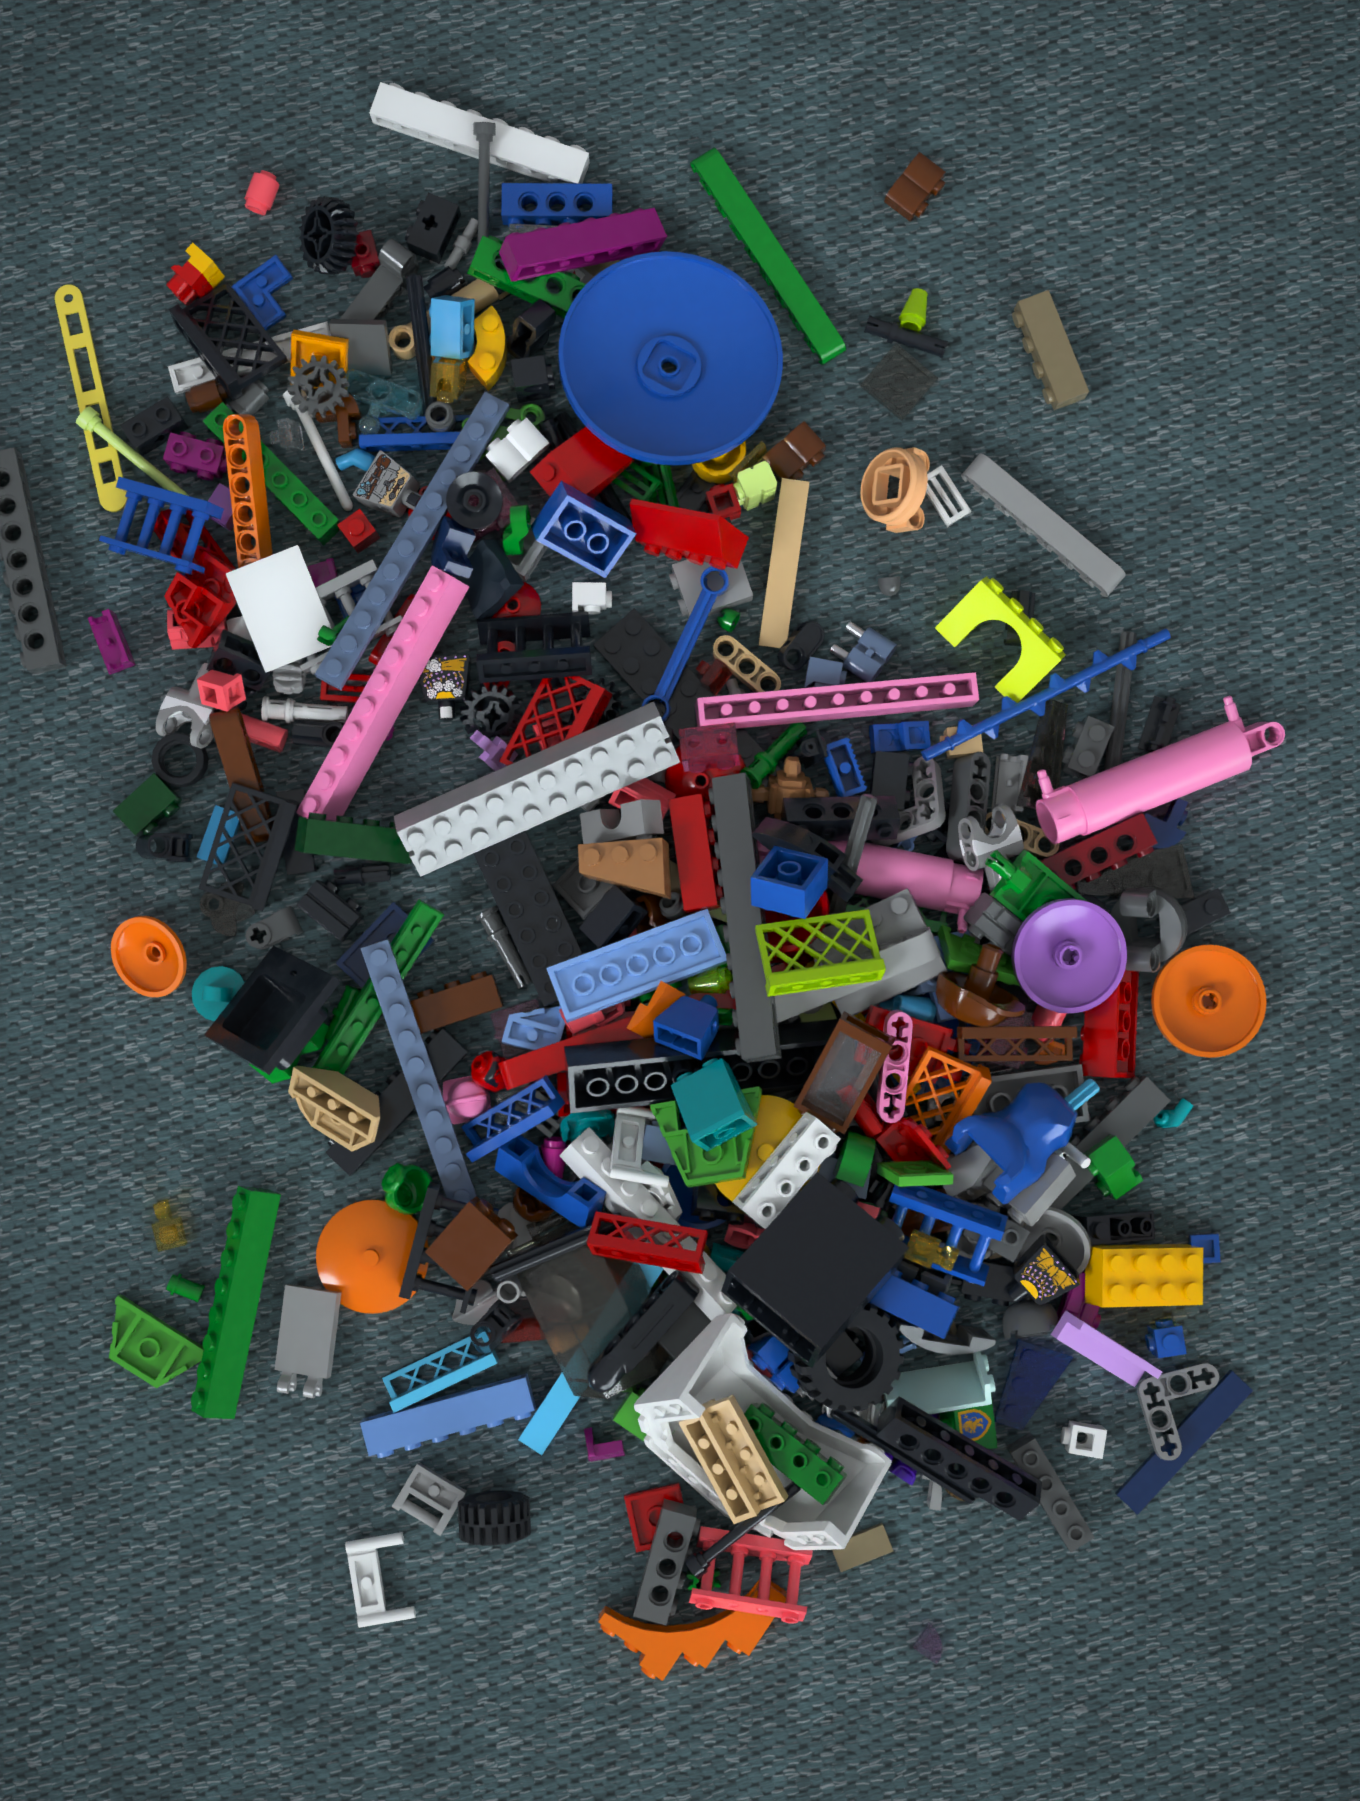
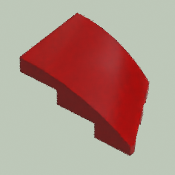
(201, 599)

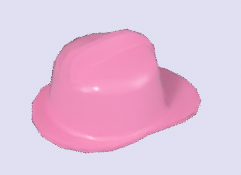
(465, 1099)

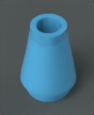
(915, 1006)

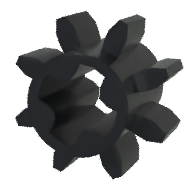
(882, 1194)

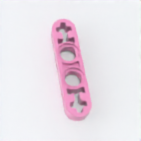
(897, 1066)

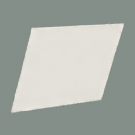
(280, 607)

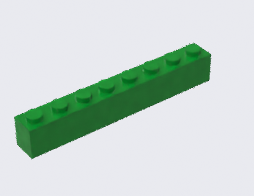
(235, 1303)

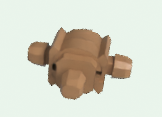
(786, 784)

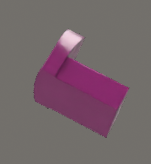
(603, 1450)

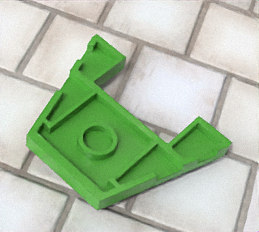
(703, 1167)

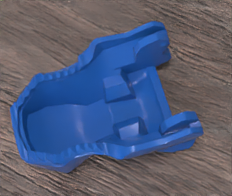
(1019, 1136)

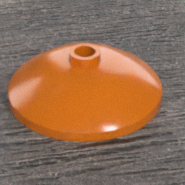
(138, 960)

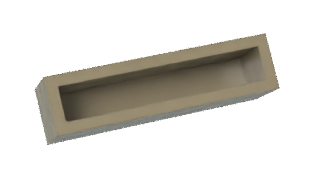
(1050, 350)

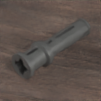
(498, 934)

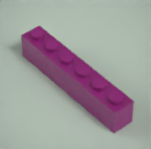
(582, 243)

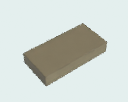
(863, 1547)

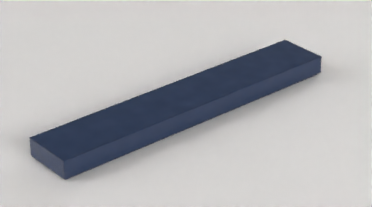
(1193, 1433)

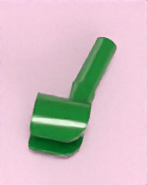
(328, 636)
(725, 1016)

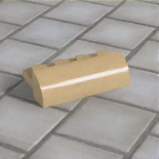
(733, 1459)

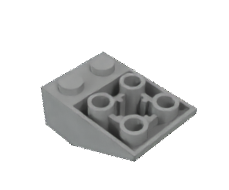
(969, 1173)

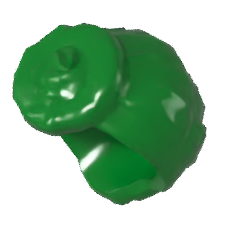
(405, 1187)

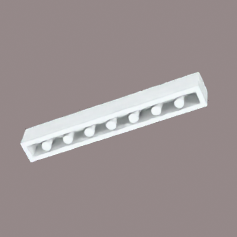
(453, 129)
(592, 1159)

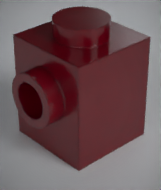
(367, 257)

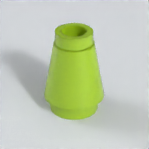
(914, 312)

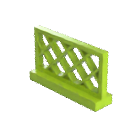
(829, 974)

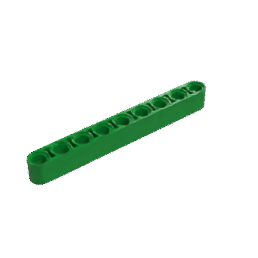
(769, 255)

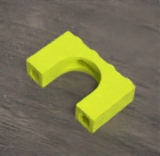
(1038, 651)

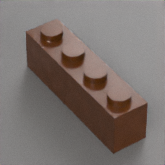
(456, 1002)

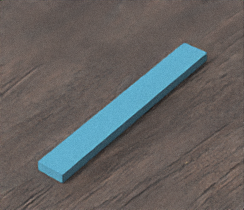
(560, 1398)

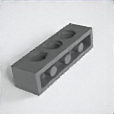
(1054, 1496)
(672, 1518)

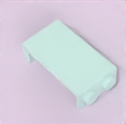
(946, 1386)

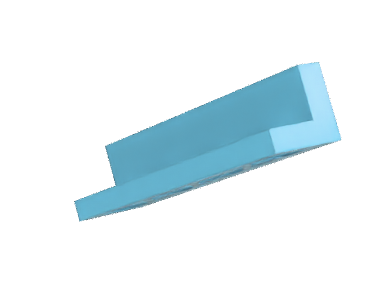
(442, 1381)

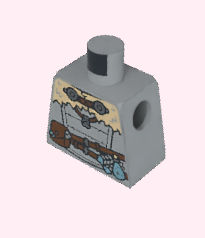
(388, 487)

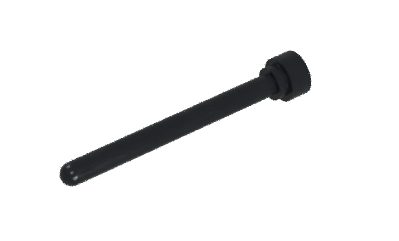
(701, 1561)

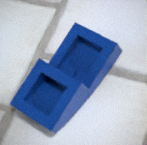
(900, 736)

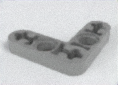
(920, 812)
(1166, 1393)

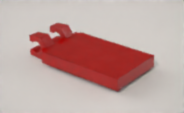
(923, 1035)

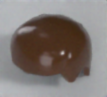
(529, 1207)

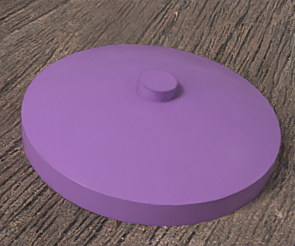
(1069, 955)

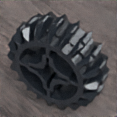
(328, 235)

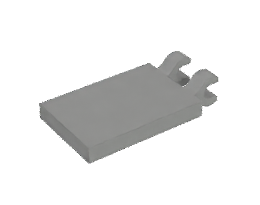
(307, 1337)

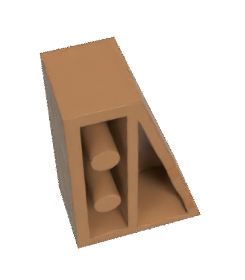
(629, 863)

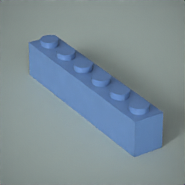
(448, 1415)

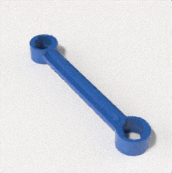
(687, 641)

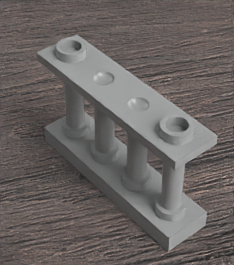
(341, 588)

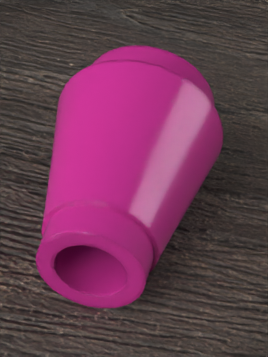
(551, 1154)

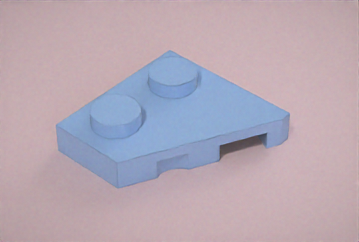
(534, 1028)

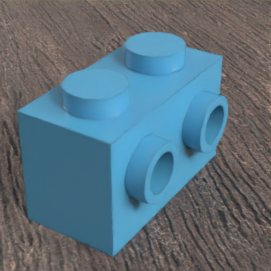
(452, 327)

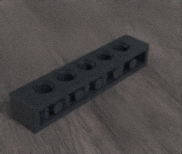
(959, 1458)

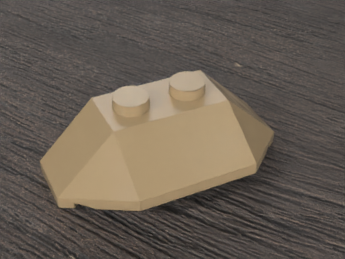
(336, 1106)

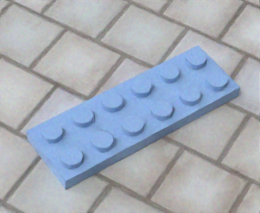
(637, 965)

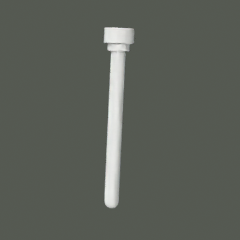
(322, 452)

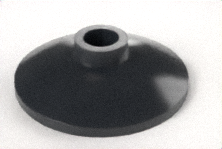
(488, 497)

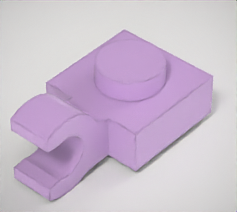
(492, 750)

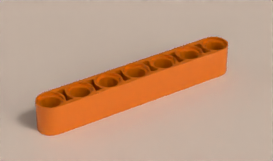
(242, 498)

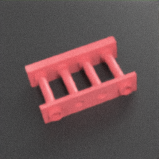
(768, 1552)

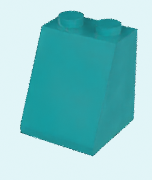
(712, 1104)

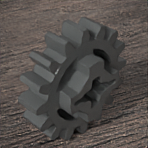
(318, 374)

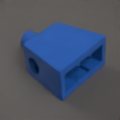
(688, 1025)

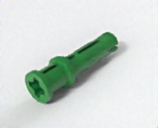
(766, 761)

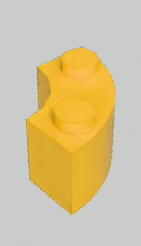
(491, 348)

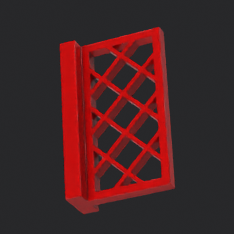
(585, 718)

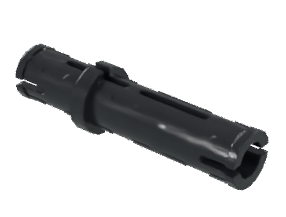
(905, 336)

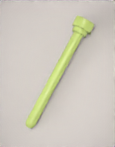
(90, 420)

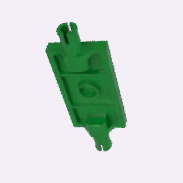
(1026, 884)

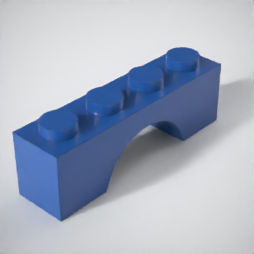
(522, 1164)

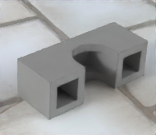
(638, 821)

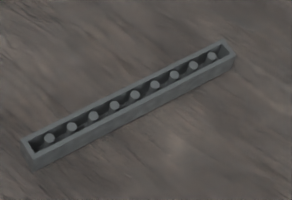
(739, 859)

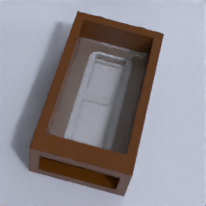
(844, 1072)

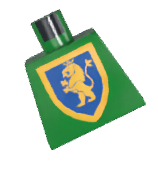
(974, 1423)

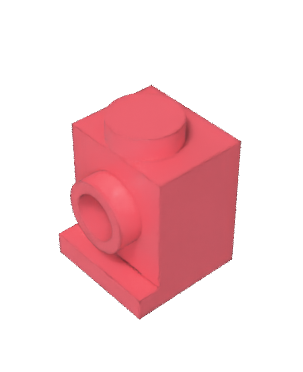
(221, 690)

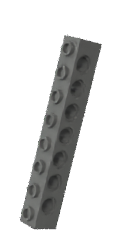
(51, 654)

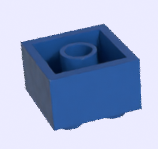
(789, 882)

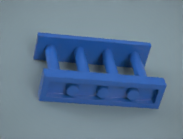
(157, 499)
(961, 1216)

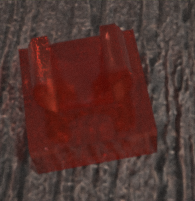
(713, 675)

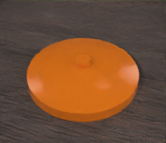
(1208, 1001)
(367, 1255)

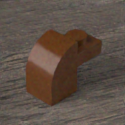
(344, 416)

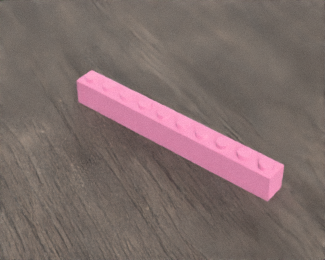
(384, 695)
(839, 701)

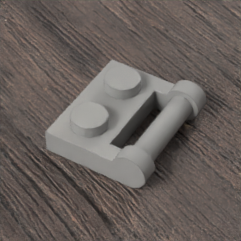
(434, 1491)

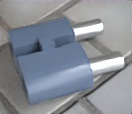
(869, 654)

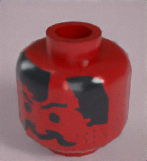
(486, 1071)

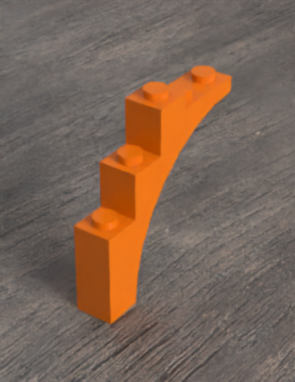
(697, 1640)

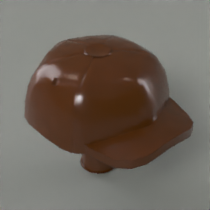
(976, 996)

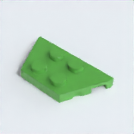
(150, 1345)

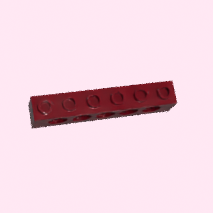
(1135, 827)

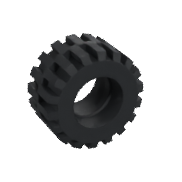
(494, 1518)

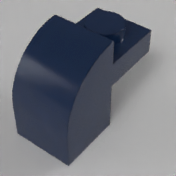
(451, 548)
(1166, 830)

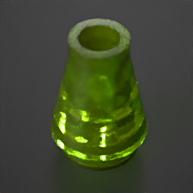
(711, 981)

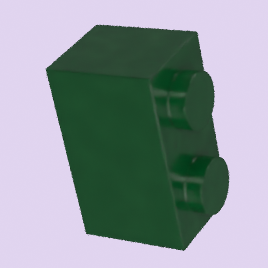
(148, 806)

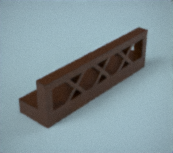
(1021, 1034)

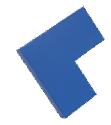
(257, 288)

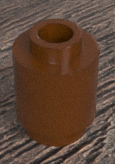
(206, 396)

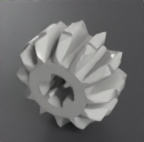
(290, 677)

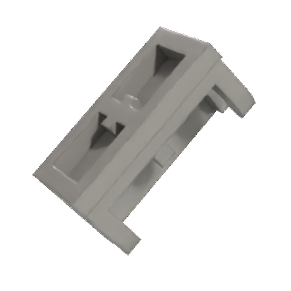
(533, 552)
(1008, 781)

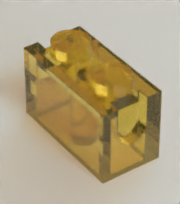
(448, 378)

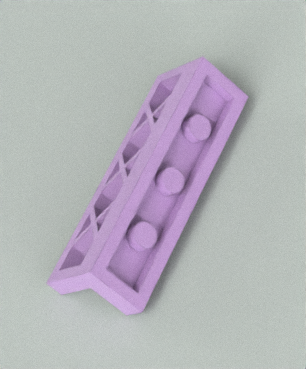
(1102, 1349)

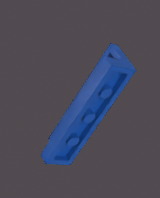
(408, 441)
(514, 1128)

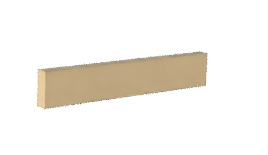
(783, 562)

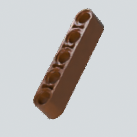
(240, 767)

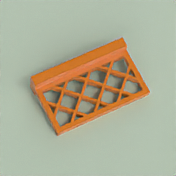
(965, 1103)

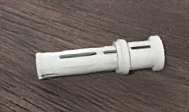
(292, 710)

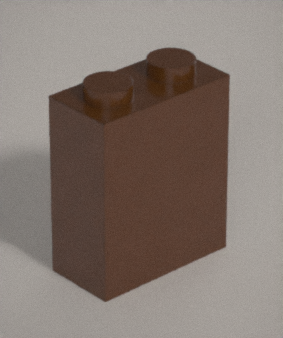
(472, 1242)

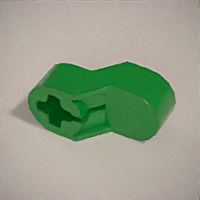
(516, 530)

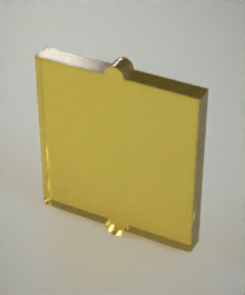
(749, 461)

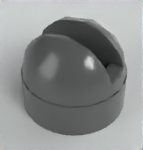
(890, 585)

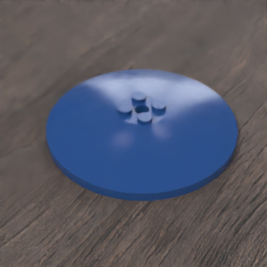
(678, 313)

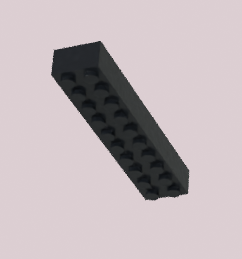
(643, 1070)

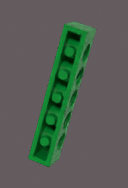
(485, 269)
(284, 485)

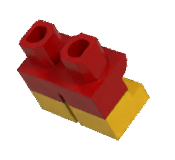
(195, 277)

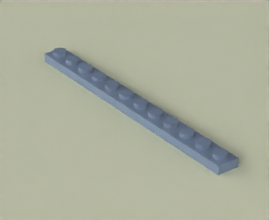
(410, 543)
(418, 1071)

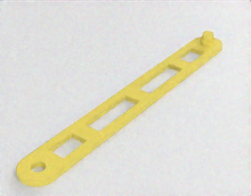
(110, 497)

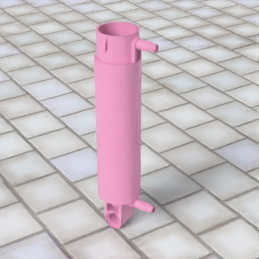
(1153, 777)
(931, 880)

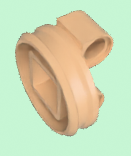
(903, 512)

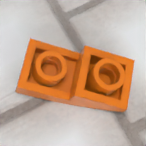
(644, 1015)

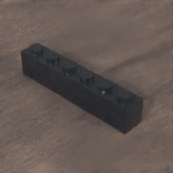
(397, 1101)

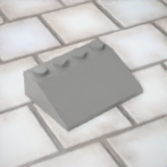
(890, 920)

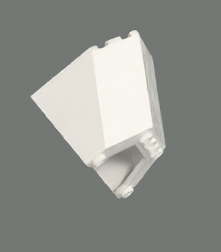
(719, 1367)

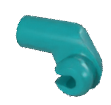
(1174, 1117)

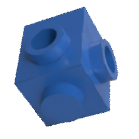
(1165, 1338)

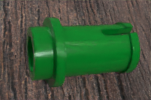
(185, 1288)

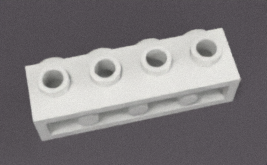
(787, 1170)

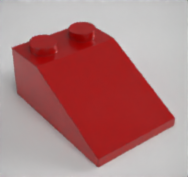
(581, 463)

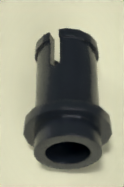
(551, 432)

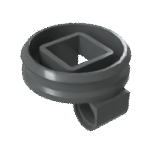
(1142, 952)

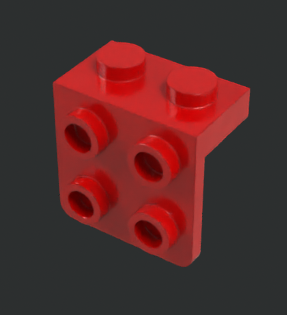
(910, 1142)

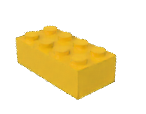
(1144, 1275)

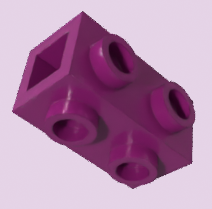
(202, 457)

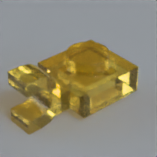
(168, 1231)
(926, 1250)

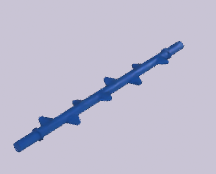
(1037, 701)

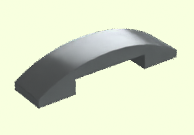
(966, 1341)

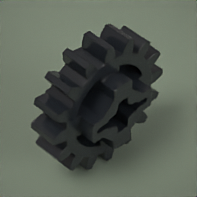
(481, 704)

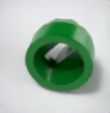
(729, 617)

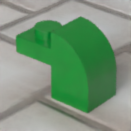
(854, 1158)

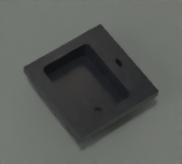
(274, 1011)

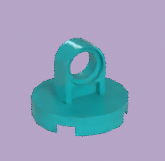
(215, 990)
(599, 1121)

